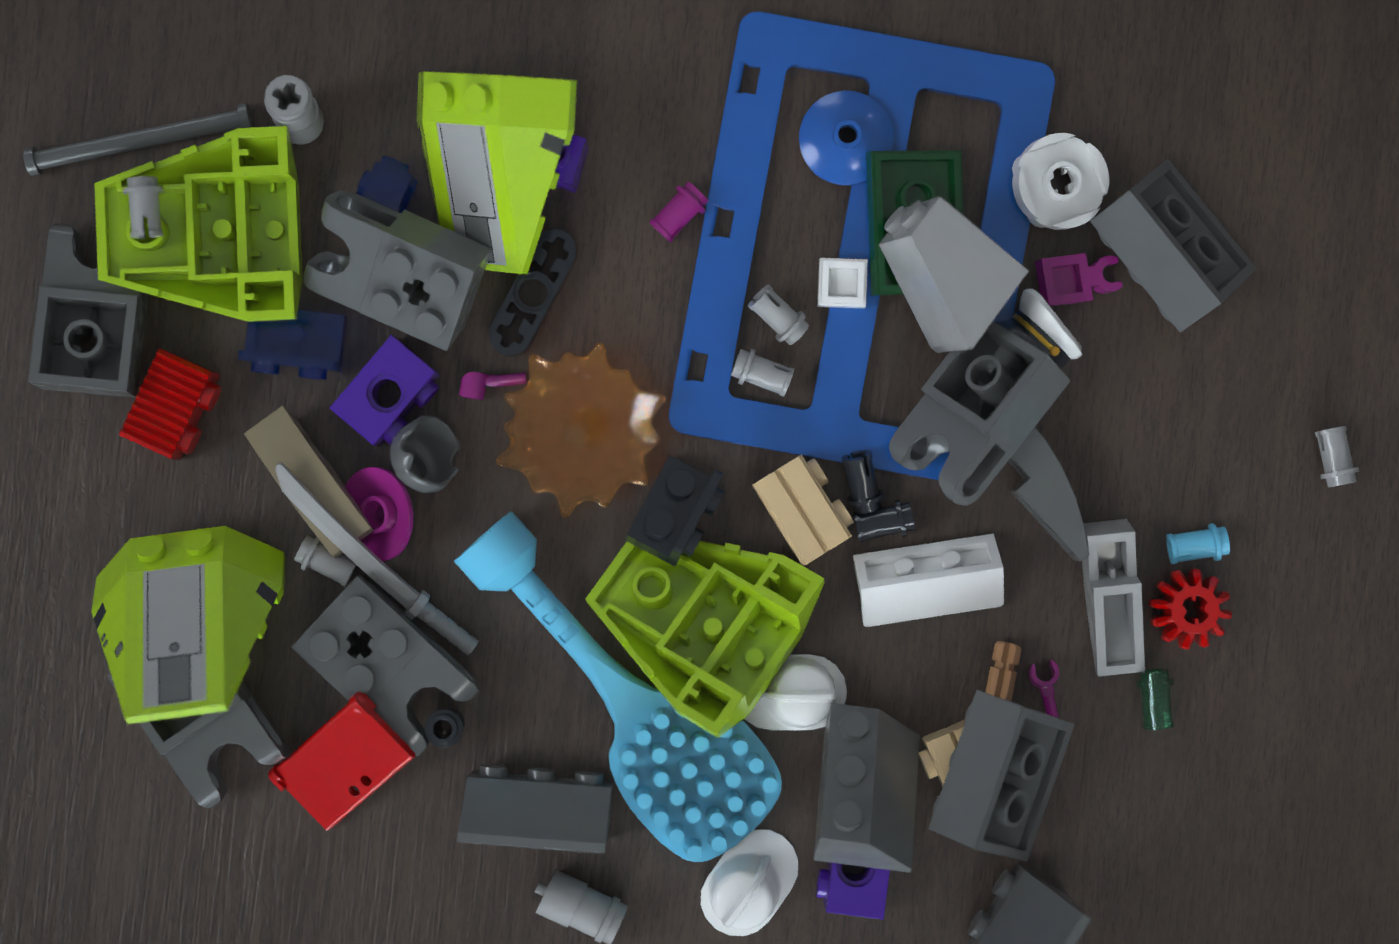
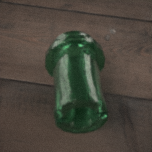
(1156, 699)

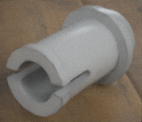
(144, 203)
(779, 315)
(762, 372)
(1336, 457)
(317, 557)

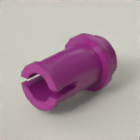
(679, 211)

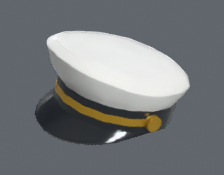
(1042, 329)

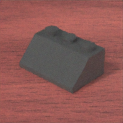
(1173, 246)
(1000, 776)
(867, 790)
(536, 809)

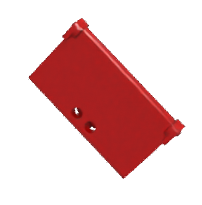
(344, 753)

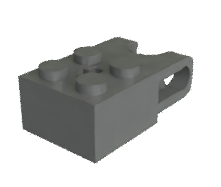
(398, 269)
(71, 308)
(979, 411)
(400, 660)
(196, 740)

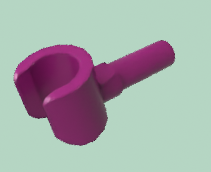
(474, 383)
(1046, 687)

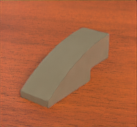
(284, 440)

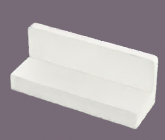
(929, 580)

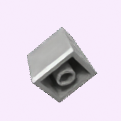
(948, 272)

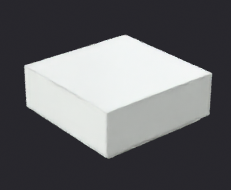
(842, 283)

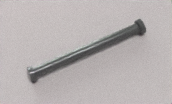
(37, 160)

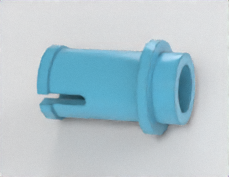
(1198, 544)

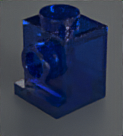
(388, 184)

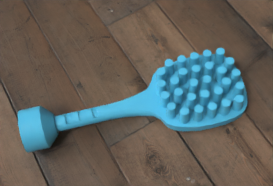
(675, 776)

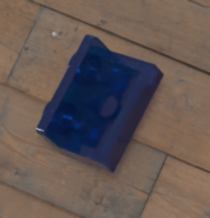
(308, 343)

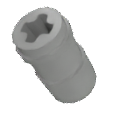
(293, 105)
(580, 907)

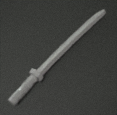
(414, 601)

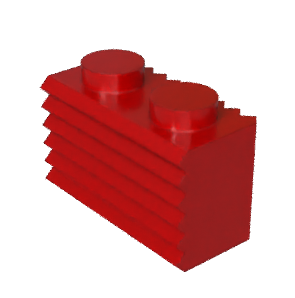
(171, 405)

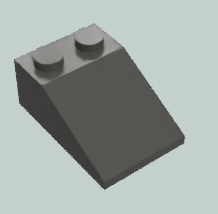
(1028, 912)

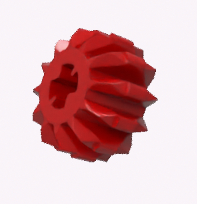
(1206, 605)

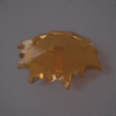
(580, 429)

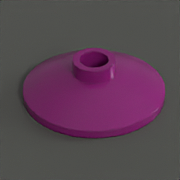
(386, 508)

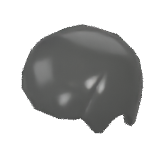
(424, 454)

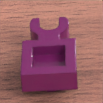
(1071, 280)

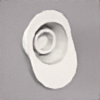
(800, 695)
(749, 883)

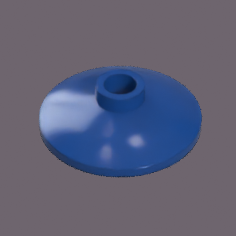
(825, 152)

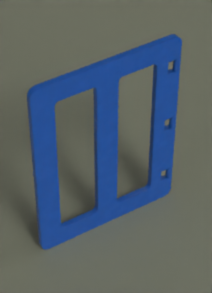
(895, 73)

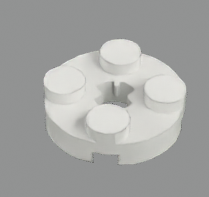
(1033, 181)

